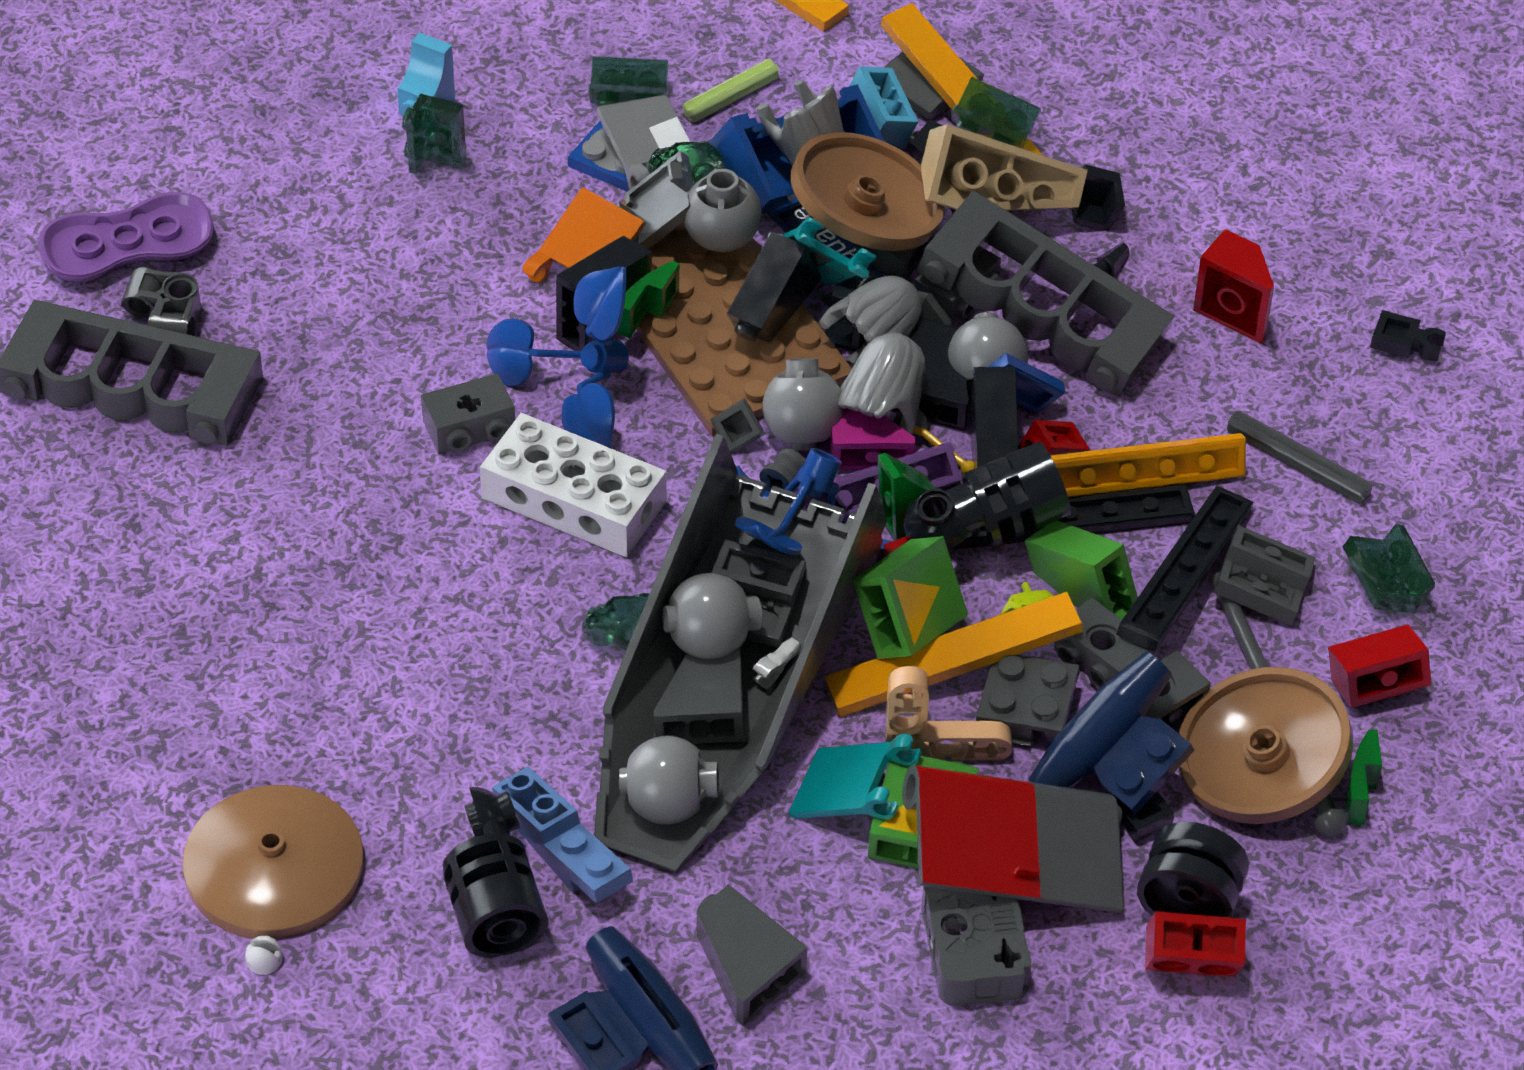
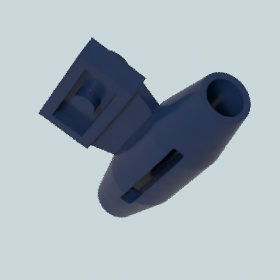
(1118, 740)
(631, 1016)

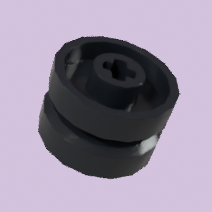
(1193, 871)

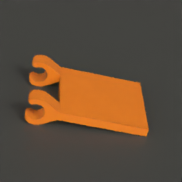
(582, 230)

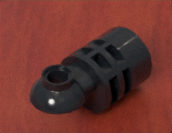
(1003, 495)
(493, 881)

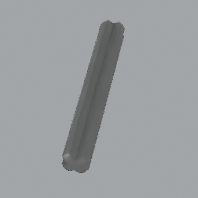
(1300, 457)

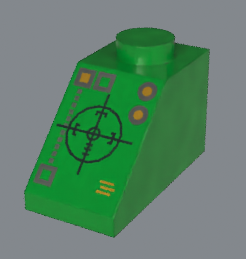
(898, 489)

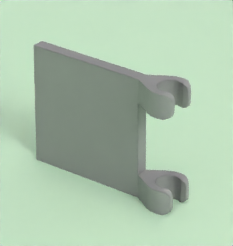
(629, 131)

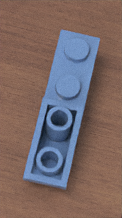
(561, 841)

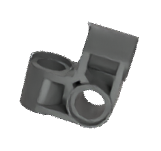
(165, 298)

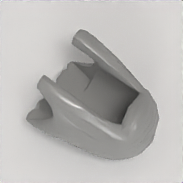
(817, 117)
(876, 309)
(886, 378)

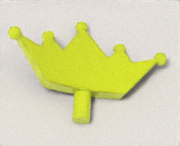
(1025, 598)

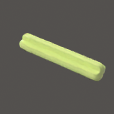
(730, 91)

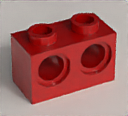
(1195, 944)

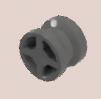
(783, 469)

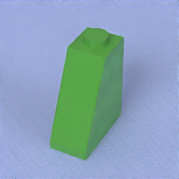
(1083, 566)

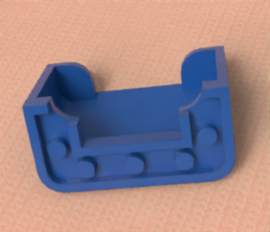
(756, 158)

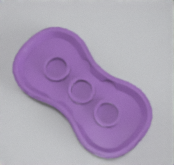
(93, 244)

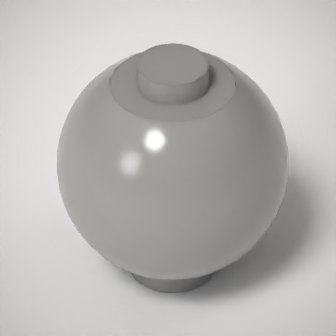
(722, 211)
(983, 342)
(802, 404)
(711, 616)
(668, 780)

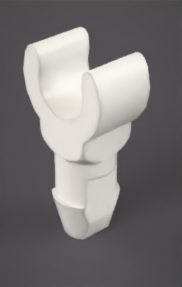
(773, 664)

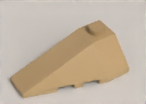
(1005, 174)

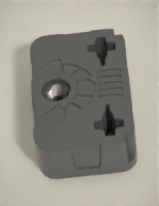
(976, 946)

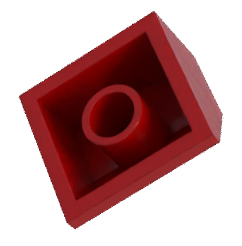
(1235, 286)

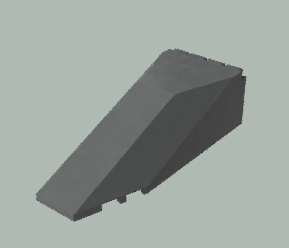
(826, 594)

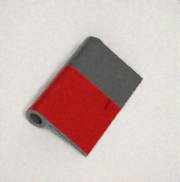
(1016, 838)

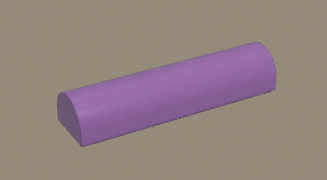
(935, 462)

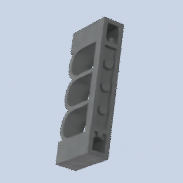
(1108, 361)
(209, 414)

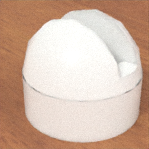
(259, 957)

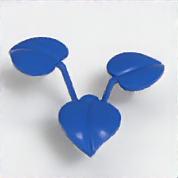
(600, 306)
(813, 480)

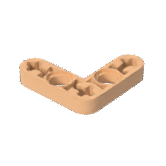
(974, 738)

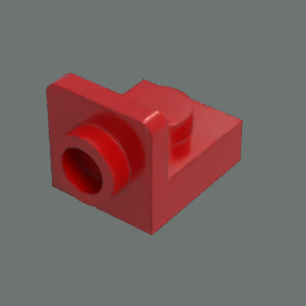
(1056, 436)

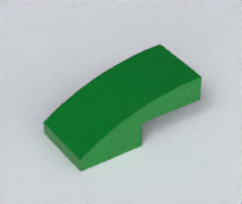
(650, 295)
(1363, 776)

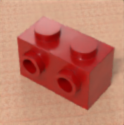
(1379, 665)

